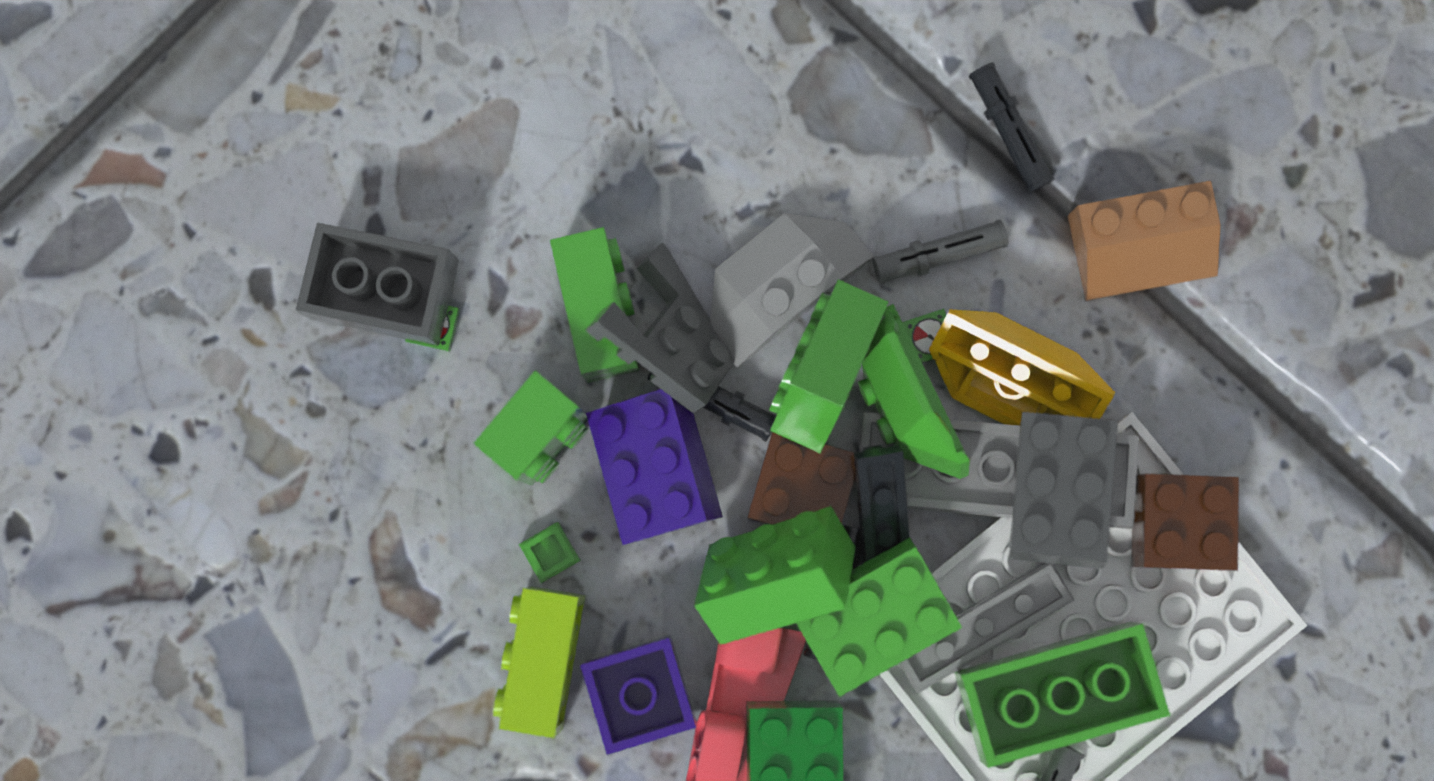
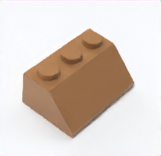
(1146, 240)

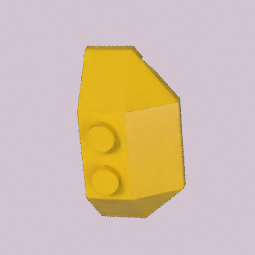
(1014, 370)

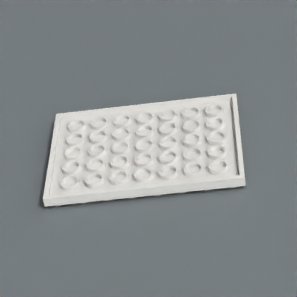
(1199, 624)

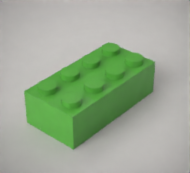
(1062, 694)

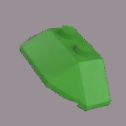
(908, 402)

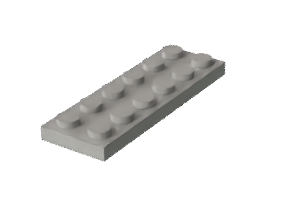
(992, 473)

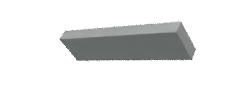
(990, 625)

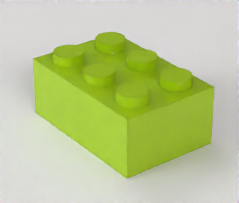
(539, 661)

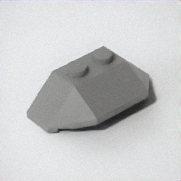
(780, 279)

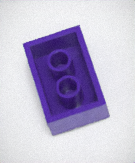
(653, 466)

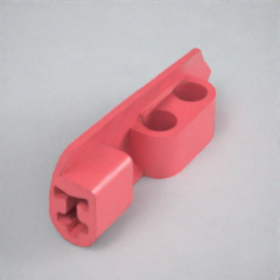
(742, 672)

